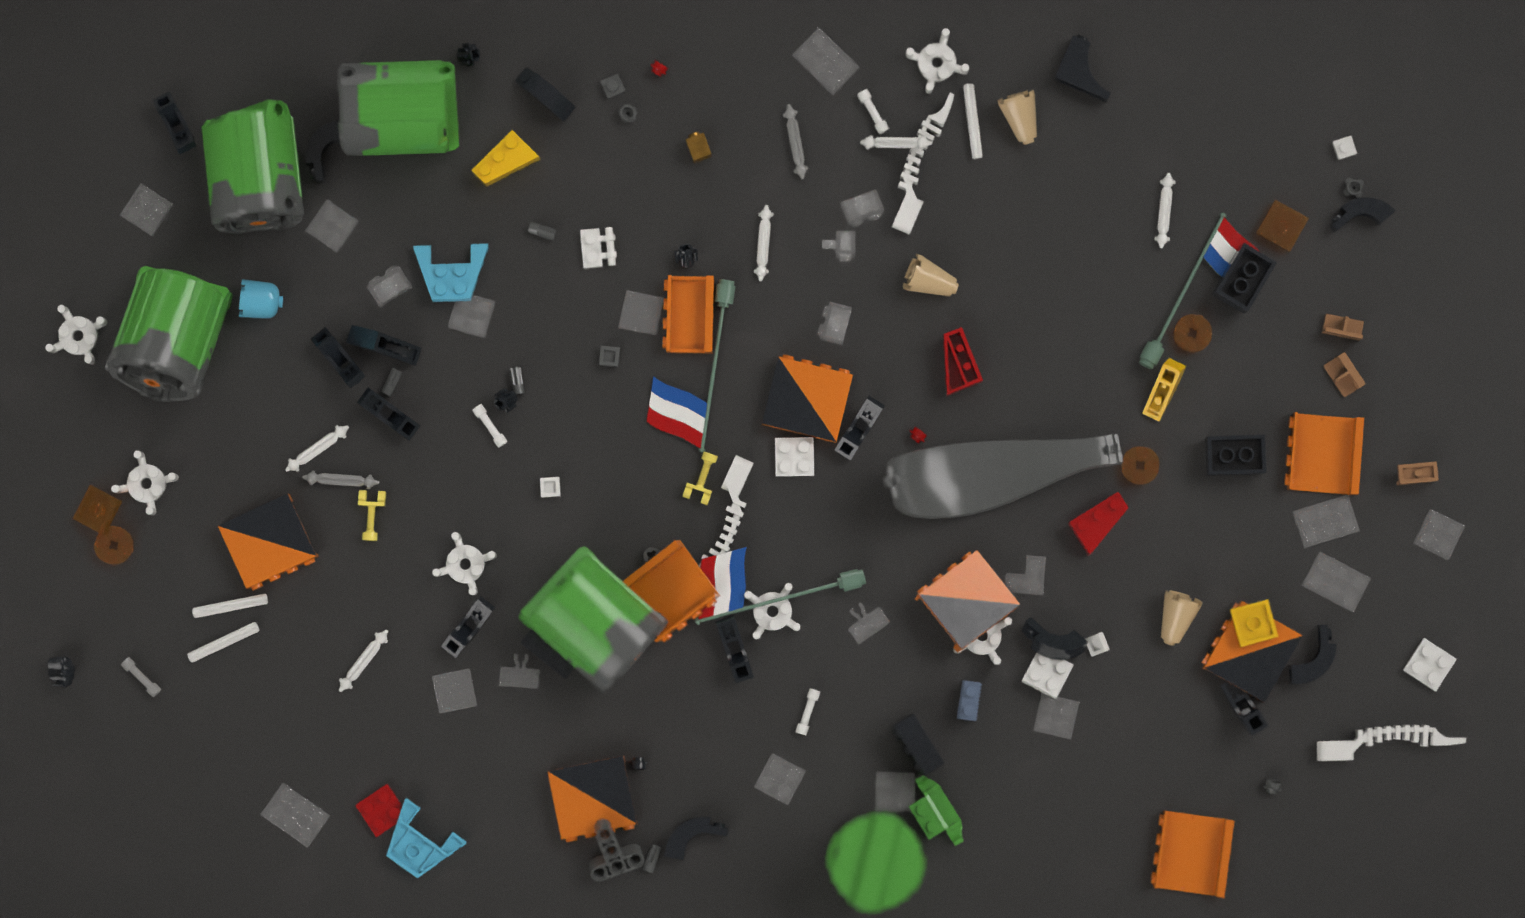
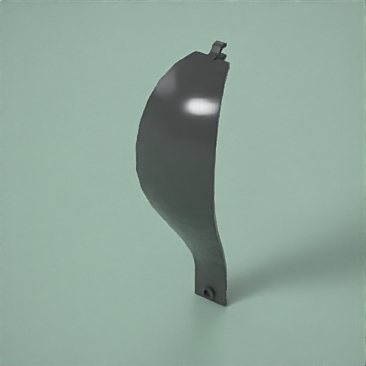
(989, 473)

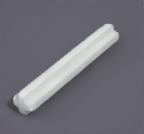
(972, 119)
(230, 605)
(223, 642)

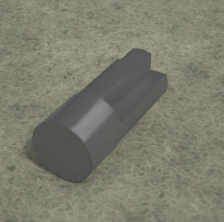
(542, 231)
(516, 380)
(391, 381)
(652, 858)

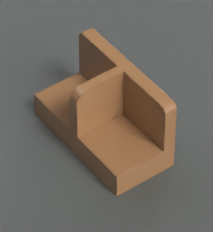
(1343, 327)
(1344, 374)
(1417, 473)

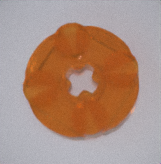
(1202, 338)
(1129, 465)
(124, 549)

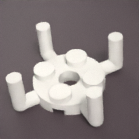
(941, 51)
(67, 331)
(135, 479)
(457, 555)
(772, 623)
(991, 643)

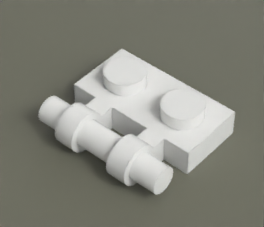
(591, 247)

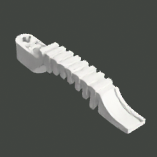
(911, 205)
(733, 483)
(1345, 749)

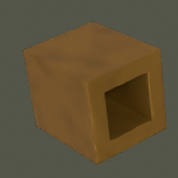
(698, 147)

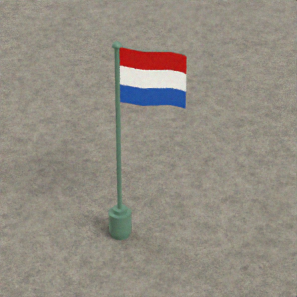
(1218, 254)
(679, 410)
(728, 577)

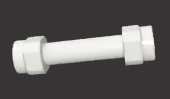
(865, 97)
(480, 412)
(812, 696)

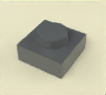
(613, 86)
(609, 356)

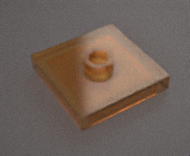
(1282, 225)
(97, 510)

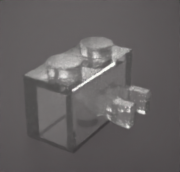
(862, 208)
(843, 244)
(389, 285)
(835, 323)
(868, 624)
(519, 676)

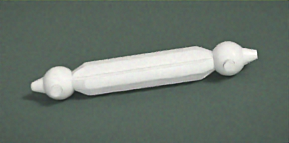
(896, 142)
(1165, 210)
(763, 243)
(317, 448)
(363, 660)

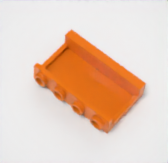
(689, 314)

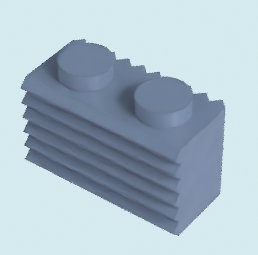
(969, 700)

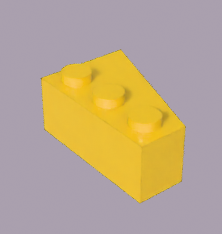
(504, 159)

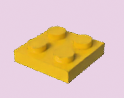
(1254, 623)

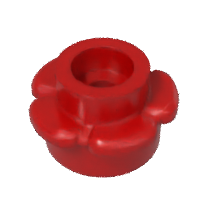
(658, 68)
(917, 435)

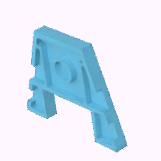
(451, 281)
(413, 849)

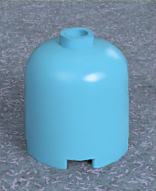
(259, 299)

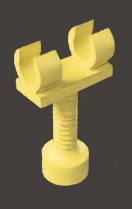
(708, 460)
(370, 534)

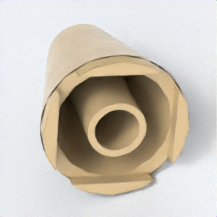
(1021, 115)
(929, 278)
(1177, 615)

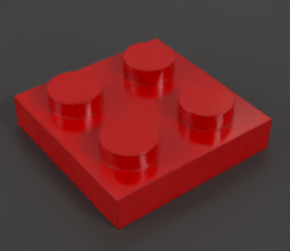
(380, 810)

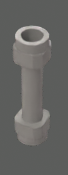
(152, 688)

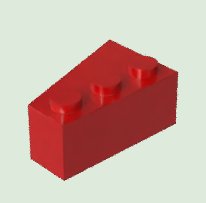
(959, 363)
(1098, 521)

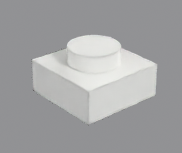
(1344, 147)
(550, 487)
(1097, 644)

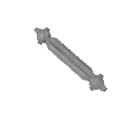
(795, 141)
(339, 479)

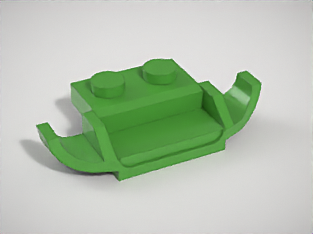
(935, 812)

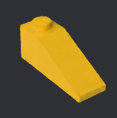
(1164, 389)

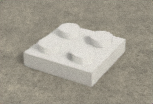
(794, 456)
(1429, 664)
(1047, 675)

